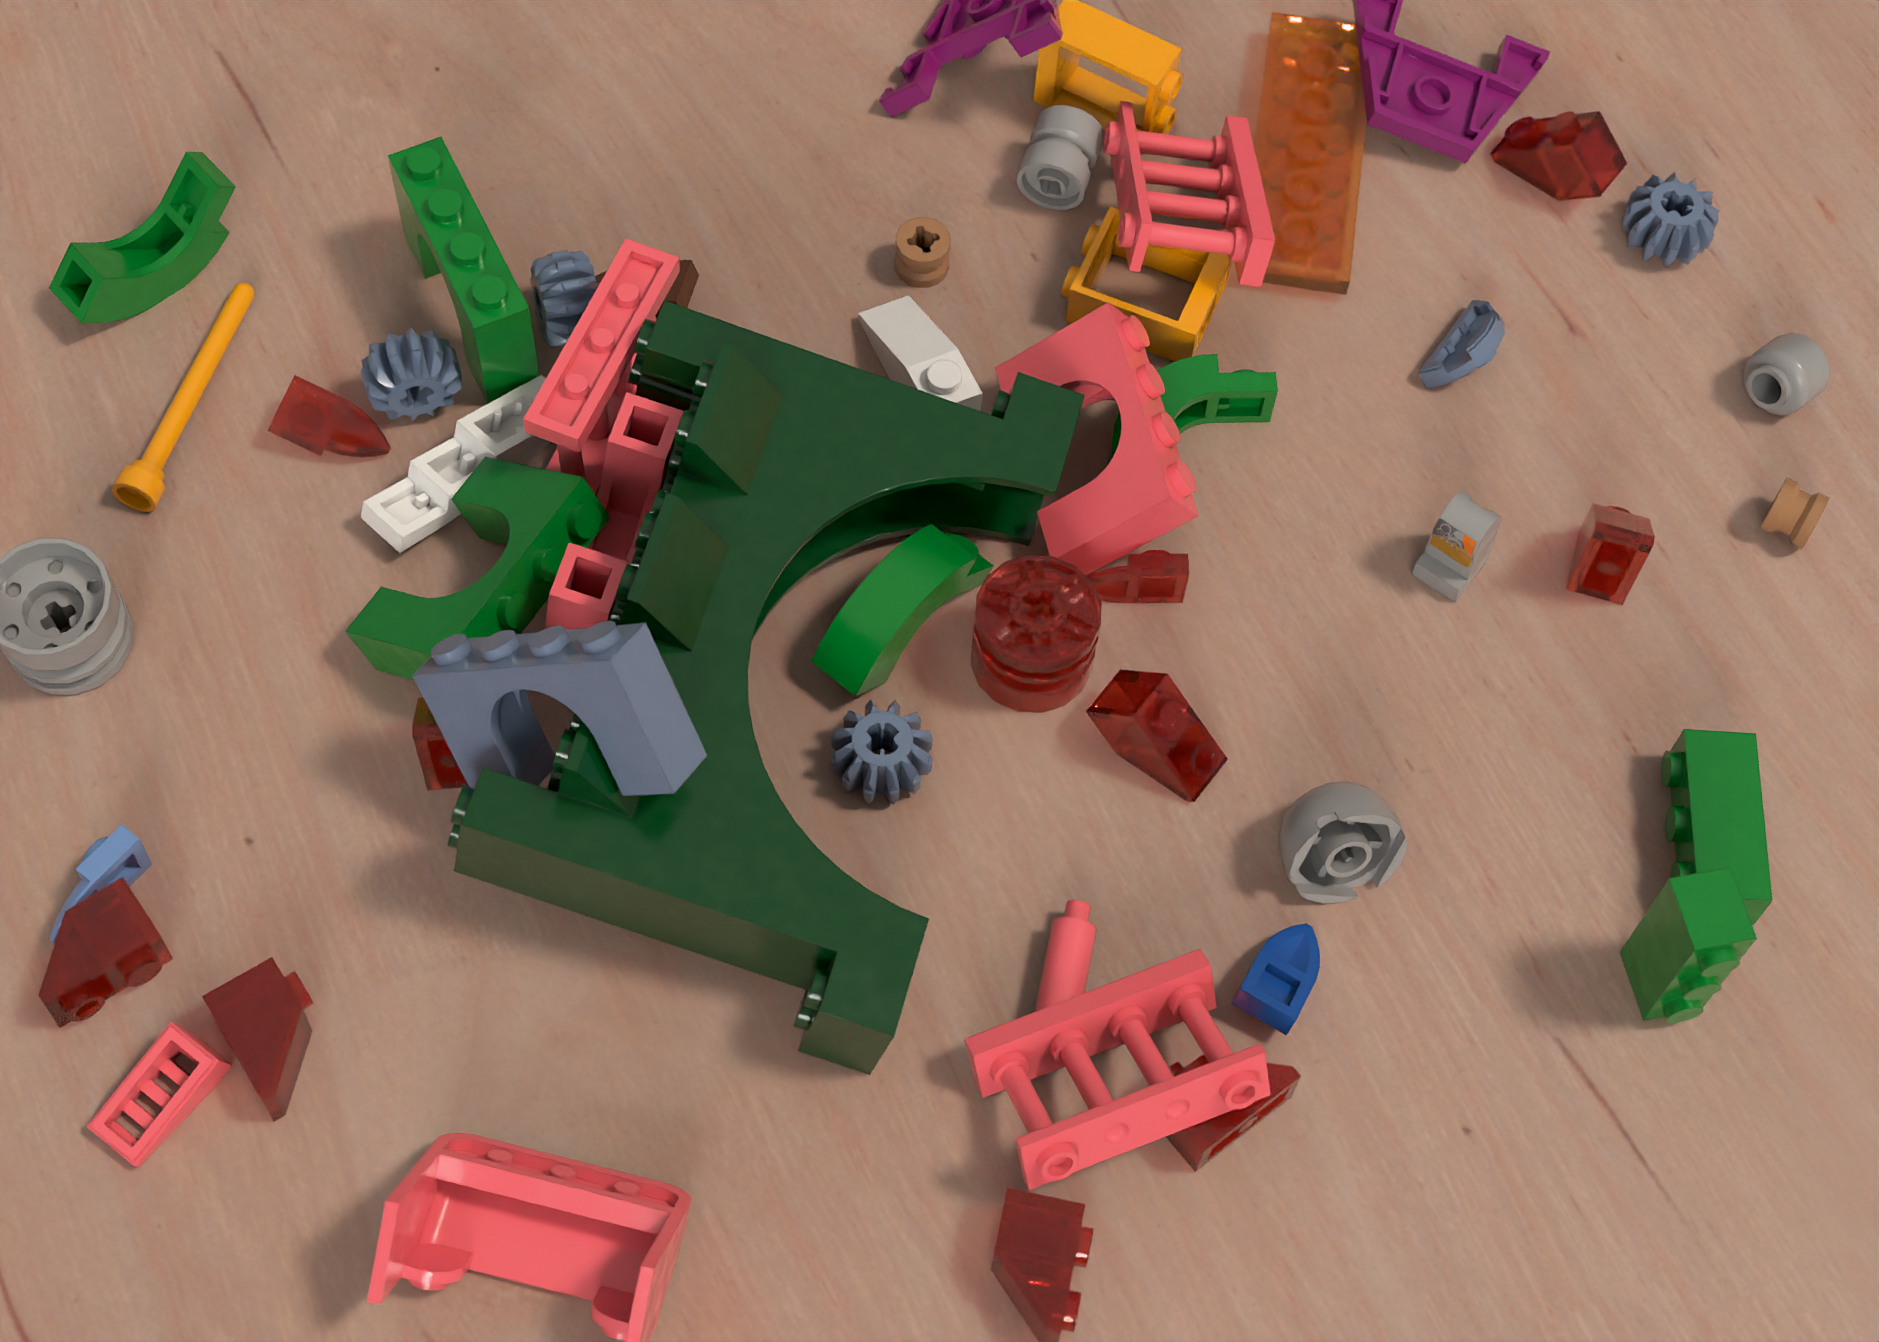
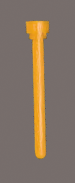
(142, 482)

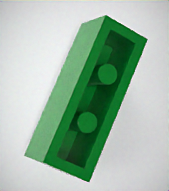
(1718, 811)
(1687, 945)

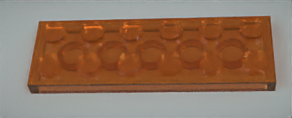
(1311, 149)

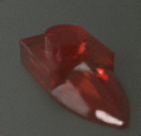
(326, 422)
(1146, 578)

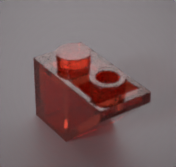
(1562, 154)
(1157, 731)
(99, 952)
(1035, 1259)

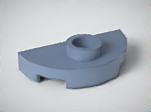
(1466, 346)

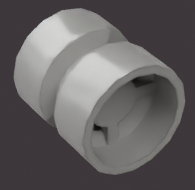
(1060, 157)

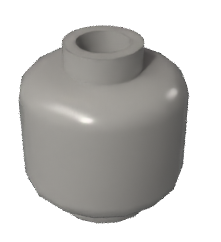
(1786, 374)

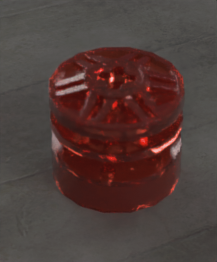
(1035, 633)

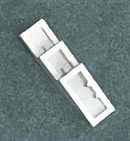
(423, 499)

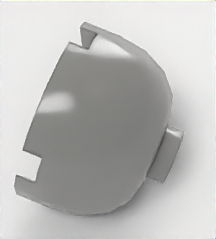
(1339, 841)

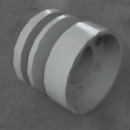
(54, 587)

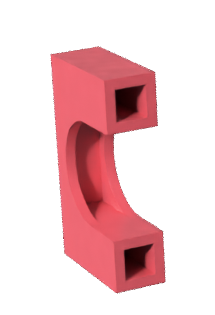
(630, 480)
(1145, 483)

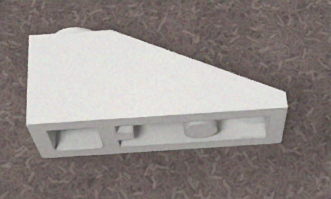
(919, 352)

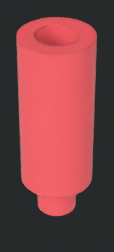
(1067, 956)

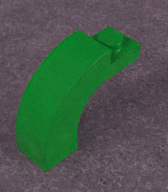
(154, 260)
(1202, 395)
(894, 604)

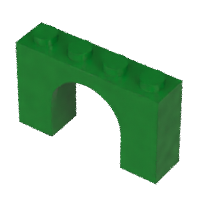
(454, 240)
(507, 504)

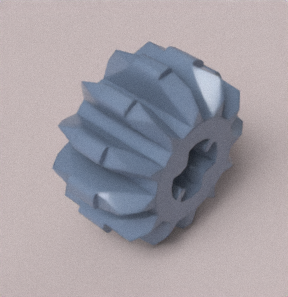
(1670, 219)
(561, 291)
(411, 374)
(881, 732)

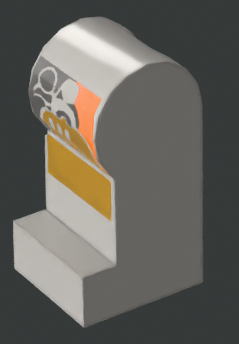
(1457, 546)

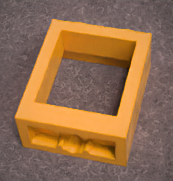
(1118, 48)
(1166, 336)

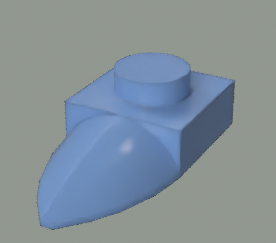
(102, 865)

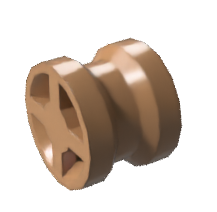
(913, 264)
(1794, 513)

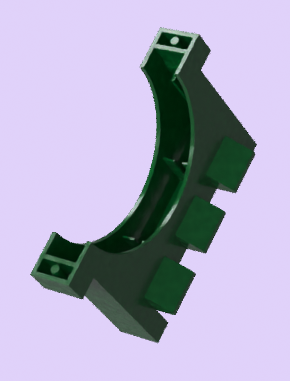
(766, 483)

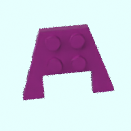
(963, 31)
(1430, 94)

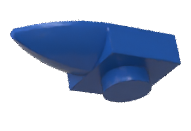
(1281, 978)

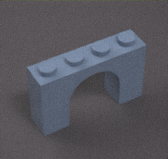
(600, 672)

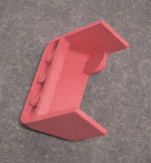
(536, 1224)

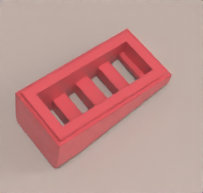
(176, 1108)

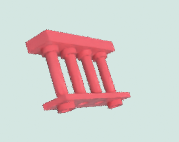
(1234, 180)
(593, 369)
(1099, 1021)

